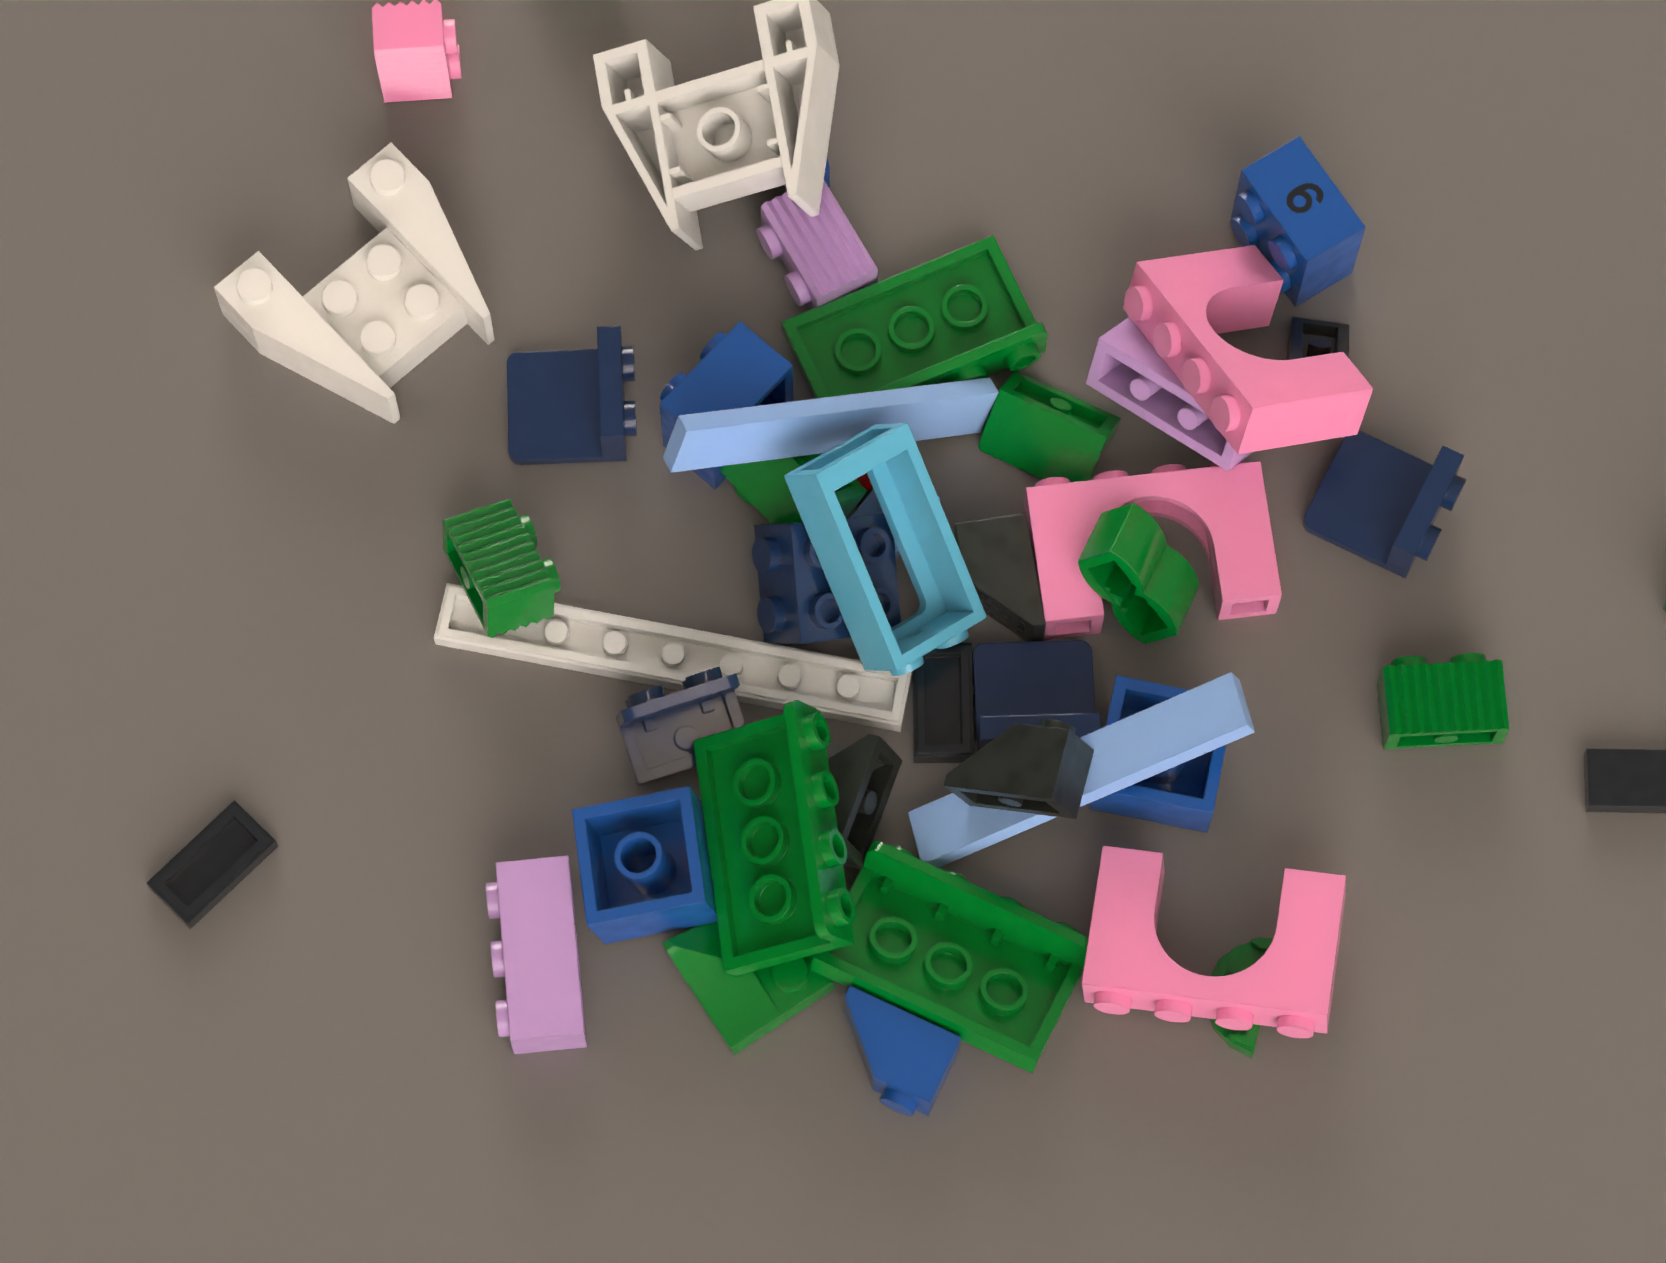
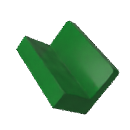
(1046, 430)

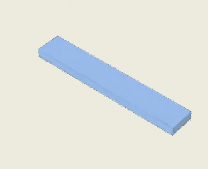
(823, 423)
(1121, 757)

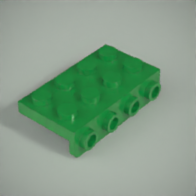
(919, 328)
(774, 840)
(957, 955)

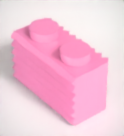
(415, 51)

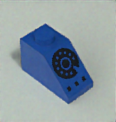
(900, 1052)

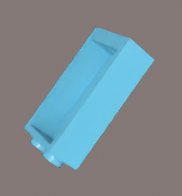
(922, 537)

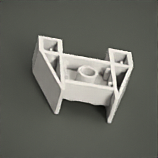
(732, 128)
(378, 307)

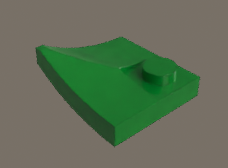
(744, 1004)

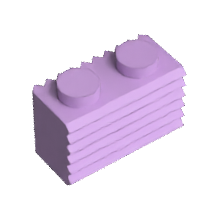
(818, 251)

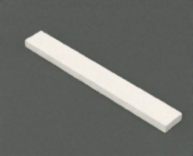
(669, 653)

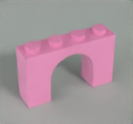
(1248, 398)
(1216, 505)
(1281, 990)

